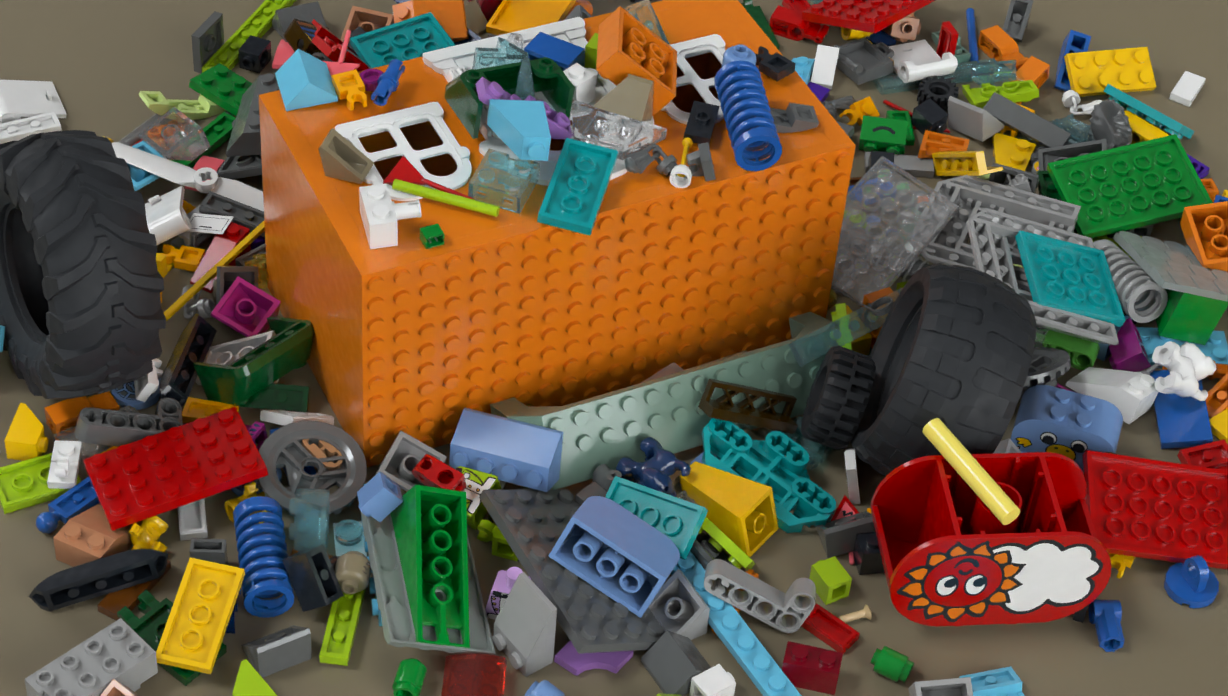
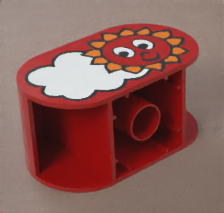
(961, 566)

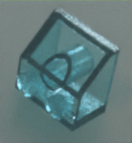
(310, 518)

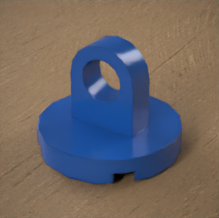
(1191, 583)

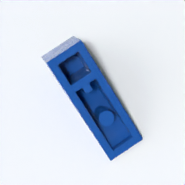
(1073, 43)

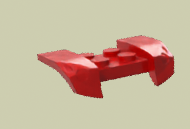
(332, 46)

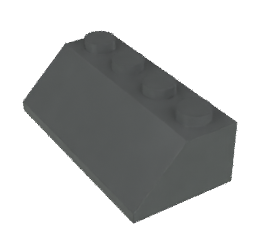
(246, 130)

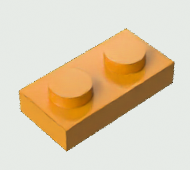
(200, 408)

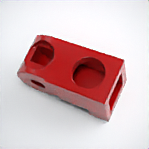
(438, 474)

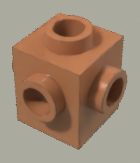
(905, 28)

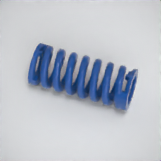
(747, 116)
(261, 555)

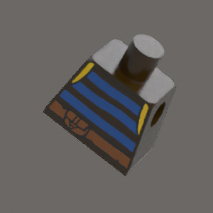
(300, 35)

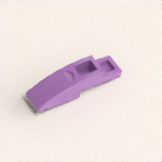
(558, 122)

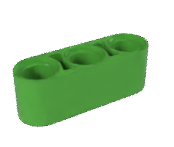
(1081, 351)

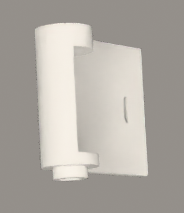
(918, 61)
(28, 99)
(166, 215)

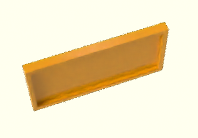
(525, 14)

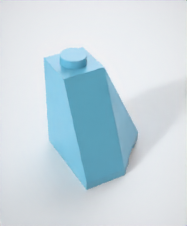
(521, 127)

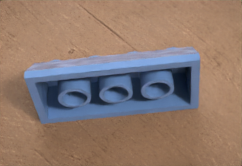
(507, 449)

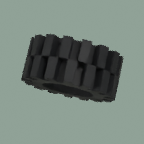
(937, 90)

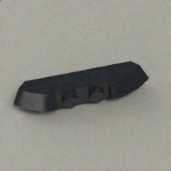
(190, 348)
(99, 578)

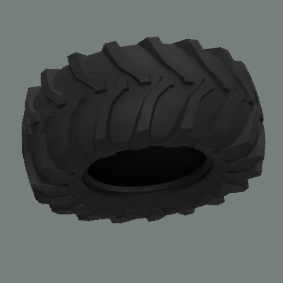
(75, 266)

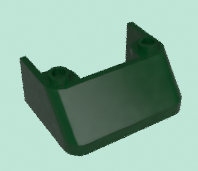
(546, 75)
(260, 366)

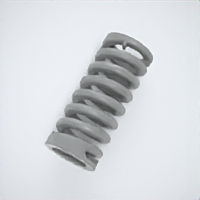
(1136, 290)

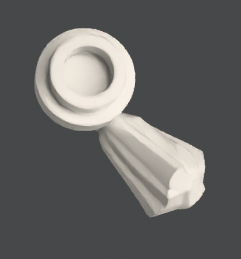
(1072, 99)

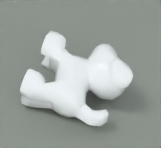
(1186, 368)

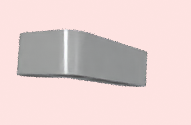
(724, 579)

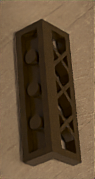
(749, 415)

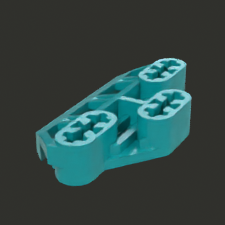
(767, 464)

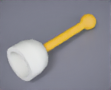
(681, 174)

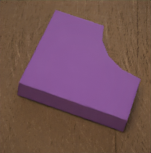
(580, 662)

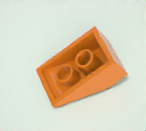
(447, 12)

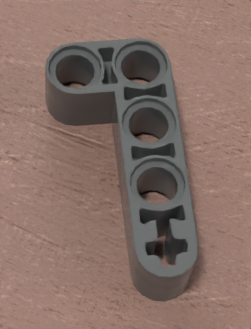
(124, 427)

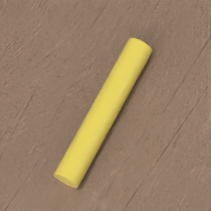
(971, 471)

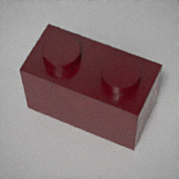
(812, 667)

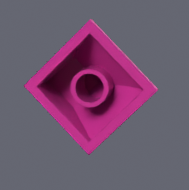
(246, 308)

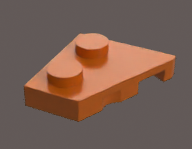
(938, 142)

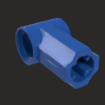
(1107, 619)

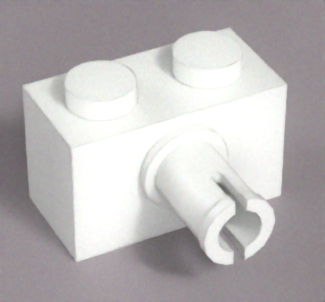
(381, 215)

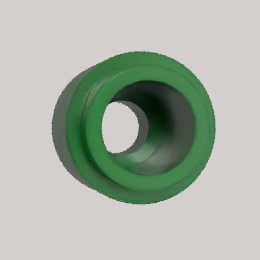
(892, 664)
(409, 678)

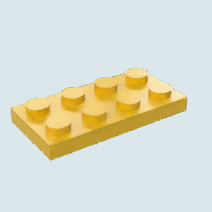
(1121, 68)
(200, 615)

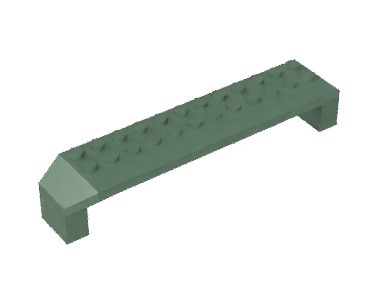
(667, 407)

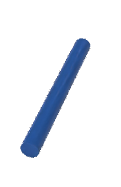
(972, 37)

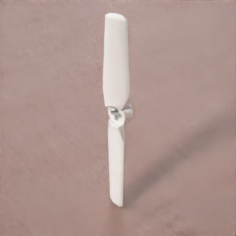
(189, 177)

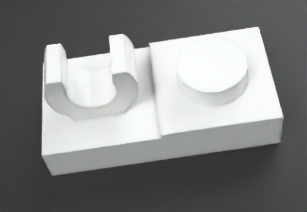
(149, 383)
(64, 464)

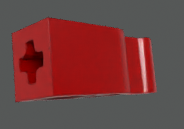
(790, 25)

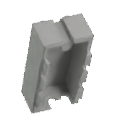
(91, 666)

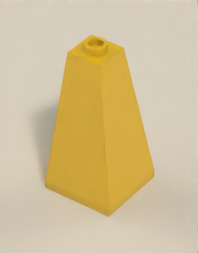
(734, 504)

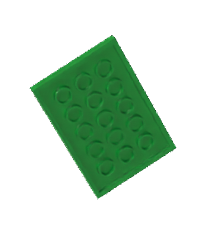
(1129, 186)

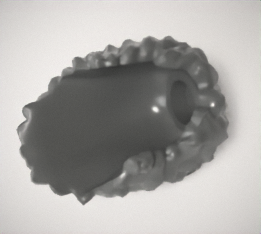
(1110, 123)

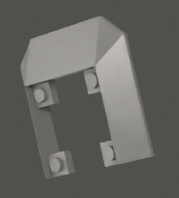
(977, 194)
(996, 251)

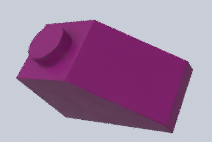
(1129, 352)

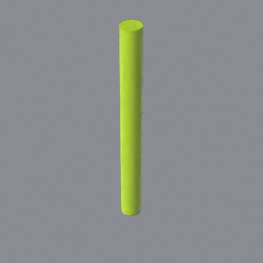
(445, 197)

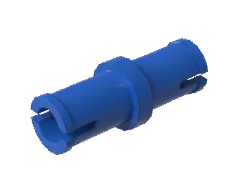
(388, 82)

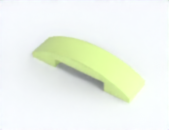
(193, 109)

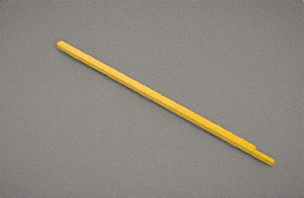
(212, 273)

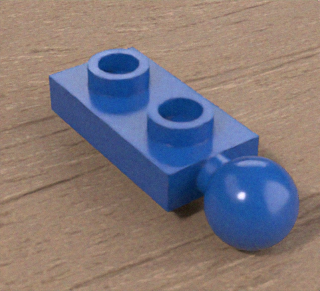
(68, 506)

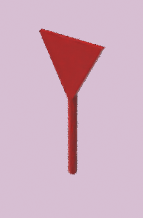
(407, 172)

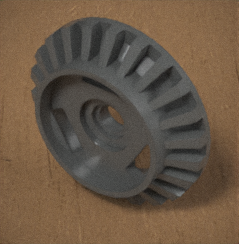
(1046, 367)
(285, 450)

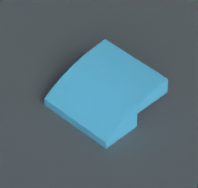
(996, 683)

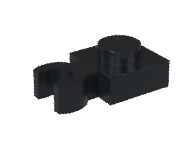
(774, 65)

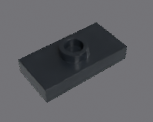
(701, 122)

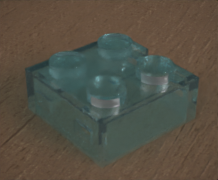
(504, 179)

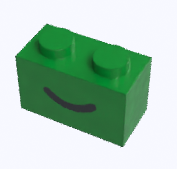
(883, 135)

